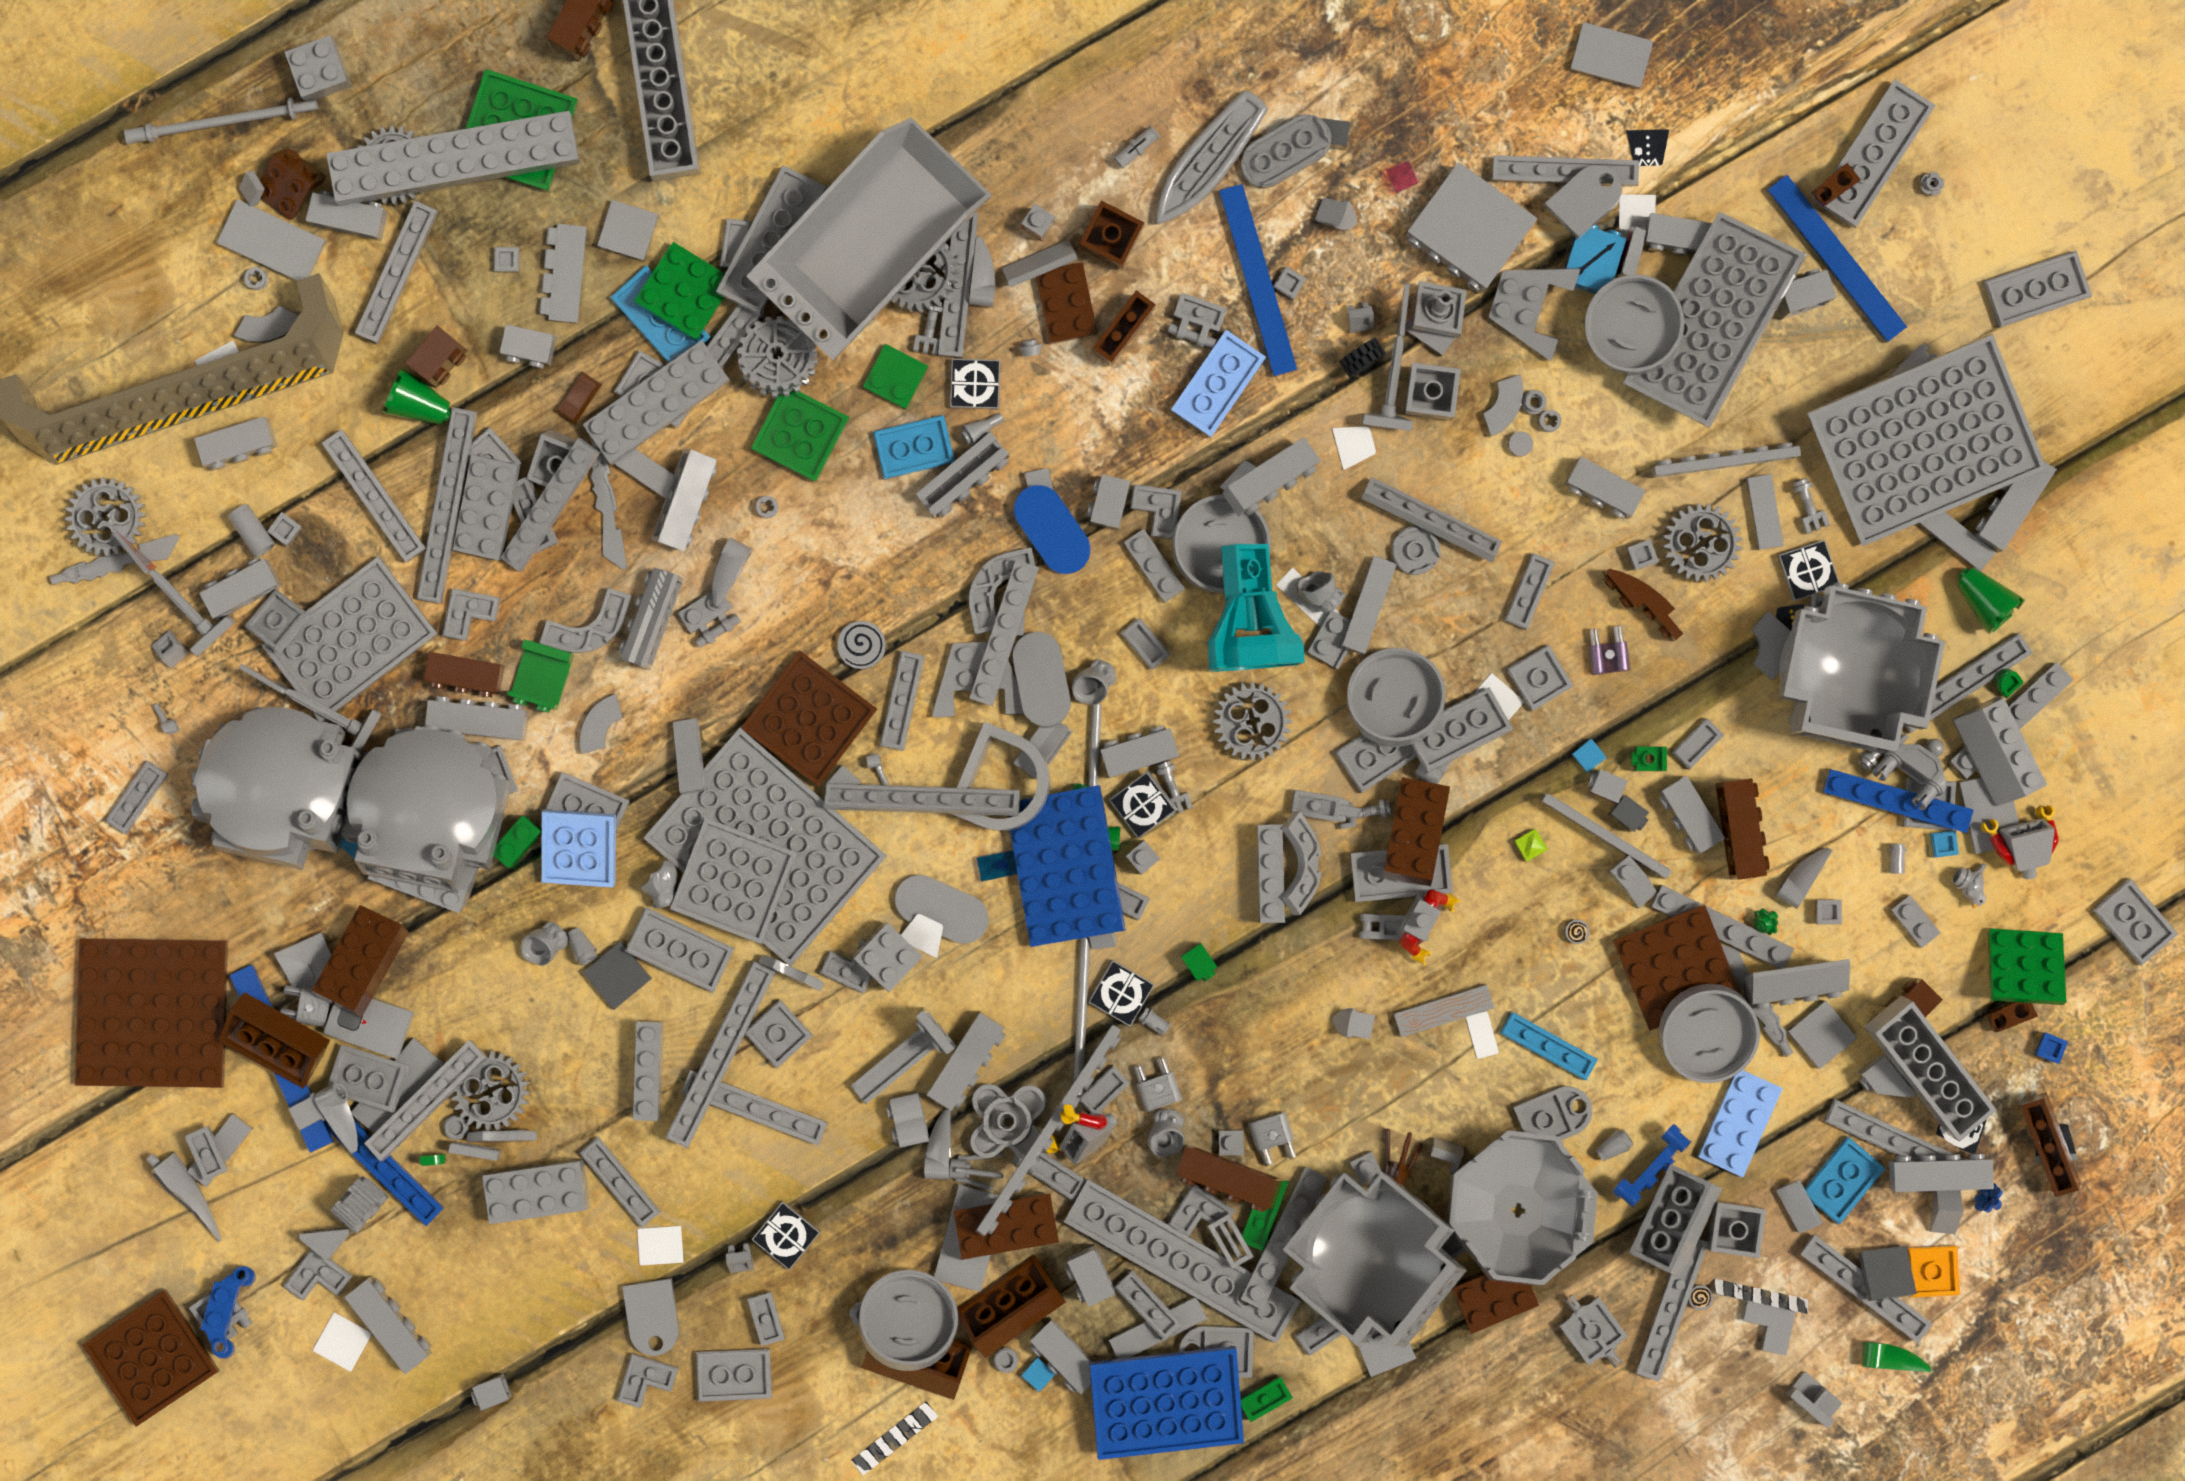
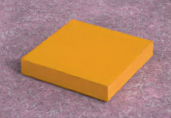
(1935, 1270)

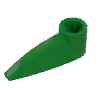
(1891, 1357)

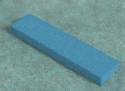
(1548, 1046)

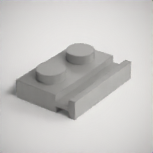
(1329, 640)

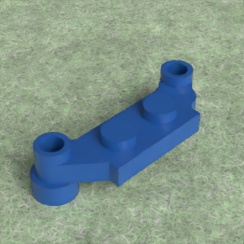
(1631, 1192)
(221, 1308)

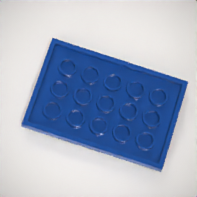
(1067, 869)
(1166, 1402)

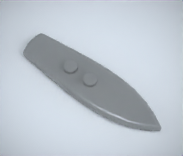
(1210, 156)

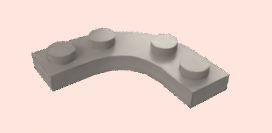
(985, 586)
(594, 635)
(1307, 849)

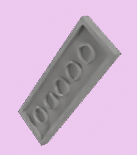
(1880, 149)
(783, 206)
(656, 402)

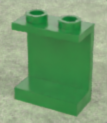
(541, 676)

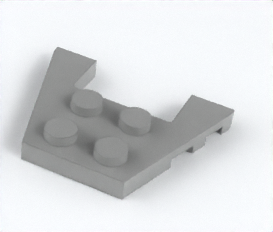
(1521, 300)
(961, 675)

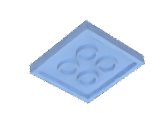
(578, 848)

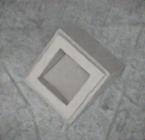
(170, 649)

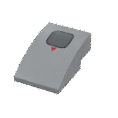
(379, 1029)

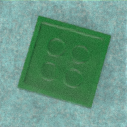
(682, 291)
(800, 434)
(2026, 966)

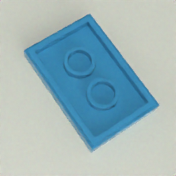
(914, 447)
(1843, 1180)

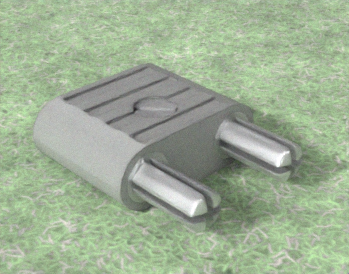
(310, 1008)
(1158, 1090)
(1270, 1133)

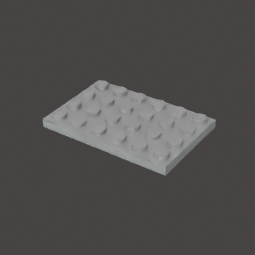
(353, 638)

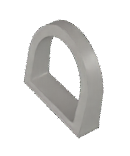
(973, 766)

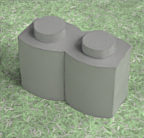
(908, 1120)

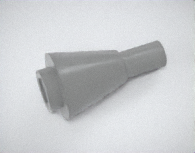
(977, 430)

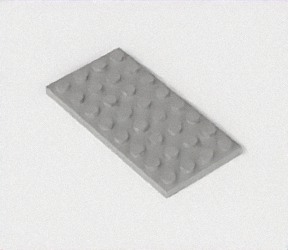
(1726, 308)

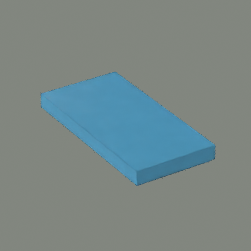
(663, 337)

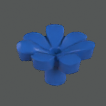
(1988, 1199)

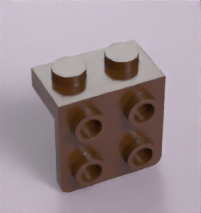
(289, 182)

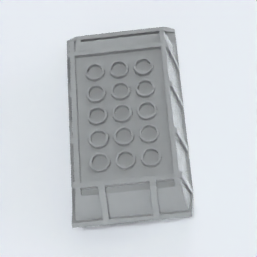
(868, 235)

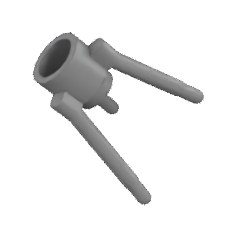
(961, 1169)

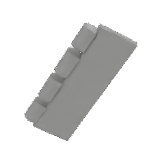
(567, 273)

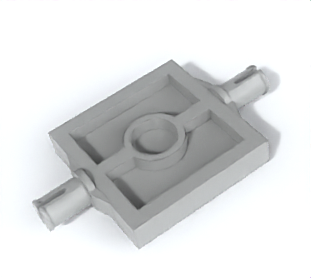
(1593, 1331)

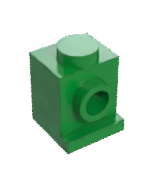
(1659, 762)

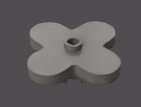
(995, 1108)

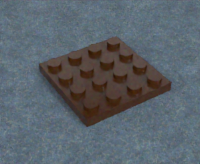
(809, 718)
(1671, 958)
(150, 1358)

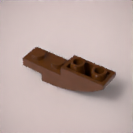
(1638, 593)

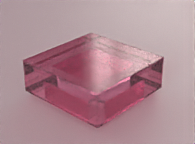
(1402, 177)

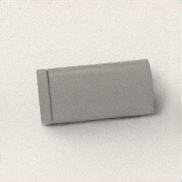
(251, 530)

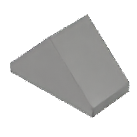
(1946, 1211)
(326, 1241)

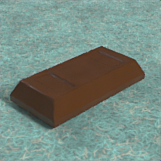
(578, 398)

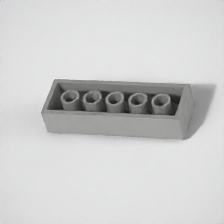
(1930, 1068)

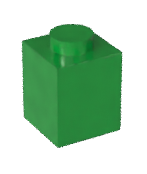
(1199, 963)

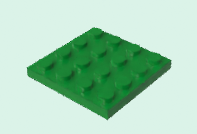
(511, 99)

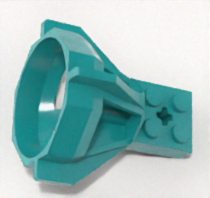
(1251, 607)

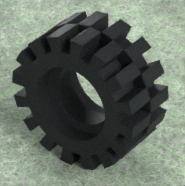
(1362, 357)

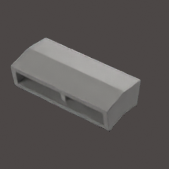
(1049, 742)

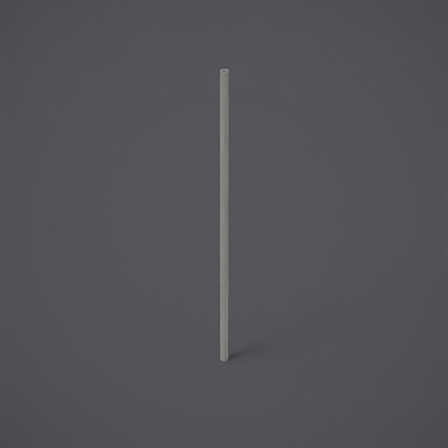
(1085, 942)

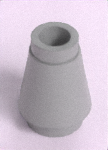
(582, 948)
(1614, 1145)

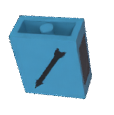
(1597, 256)

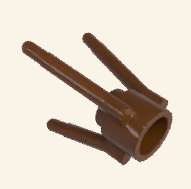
(1398, 1169)

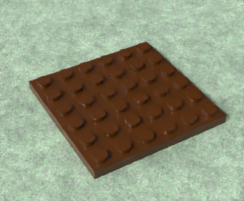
(151, 1013)

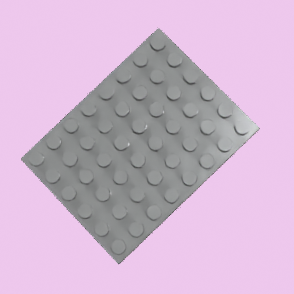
(1926, 440)
(766, 800)

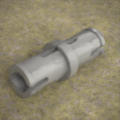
(1148, 136)

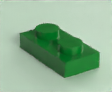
(1265, 1399)

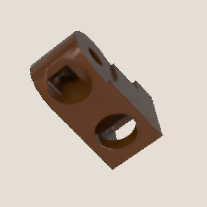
(1835, 185)
(2010, 1015)

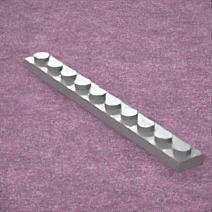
(1043, 1140)

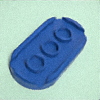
(1052, 529)

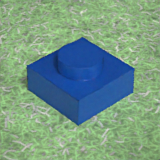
(2051, 1048)

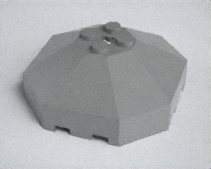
(1547, 1185)

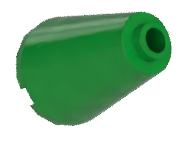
(416, 400)
(1988, 598)

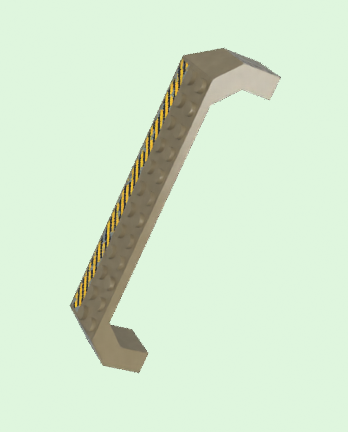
(300, 356)

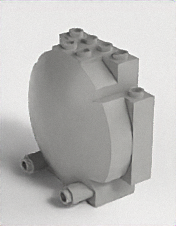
(1860, 669)
(275, 786)
(425, 808)
(1373, 1259)

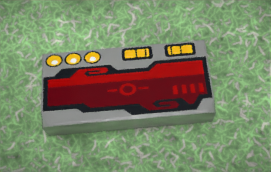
(1631, 252)

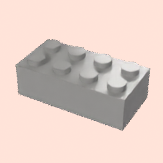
(536, 1191)
(1675, 1220)

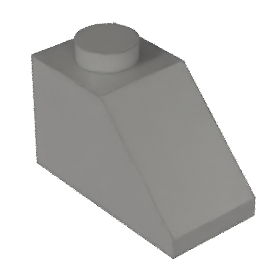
(1632, 880)
(1884, 1079)

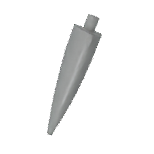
(175, 1180)

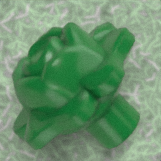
(1766, 921)

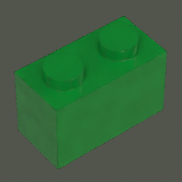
(517, 841)

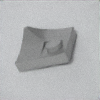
(305, 960)

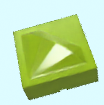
(1530, 845)

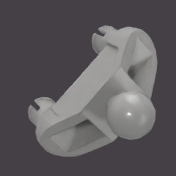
(1921, 765)

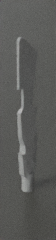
(612, 539)
(153, 550)
(1769, 1018)

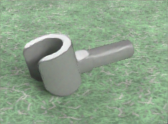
(167, 726)
(873, 761)

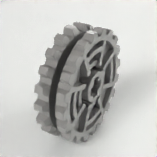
(779, 374)

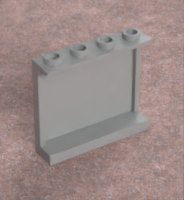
(1470, 228)

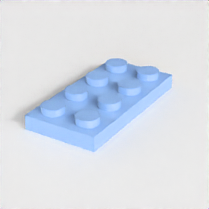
(1218, 383)
(1739, 1122)

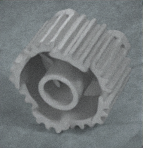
(359, 1204)

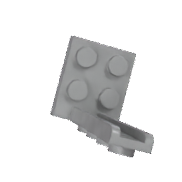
(903, 1057)

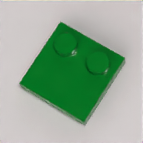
(895, 376)

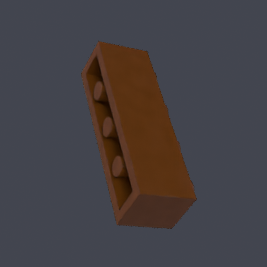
(2050, 1144)

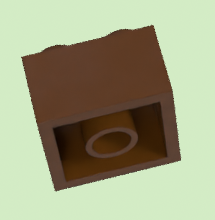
(1111, 235)
(437, 357)

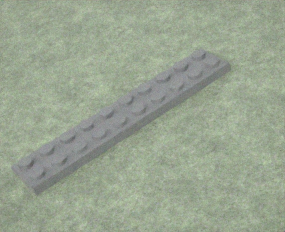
(1177, 1259)

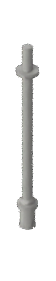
(151, 132)

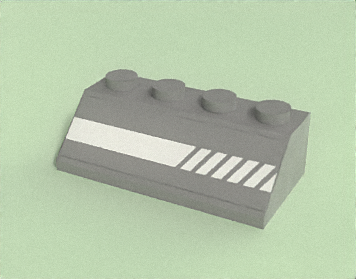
(652, 618)

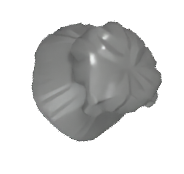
(1321, 591)
(1093, 683)
(662, 885)
(543, 944)
(1166, 1133)

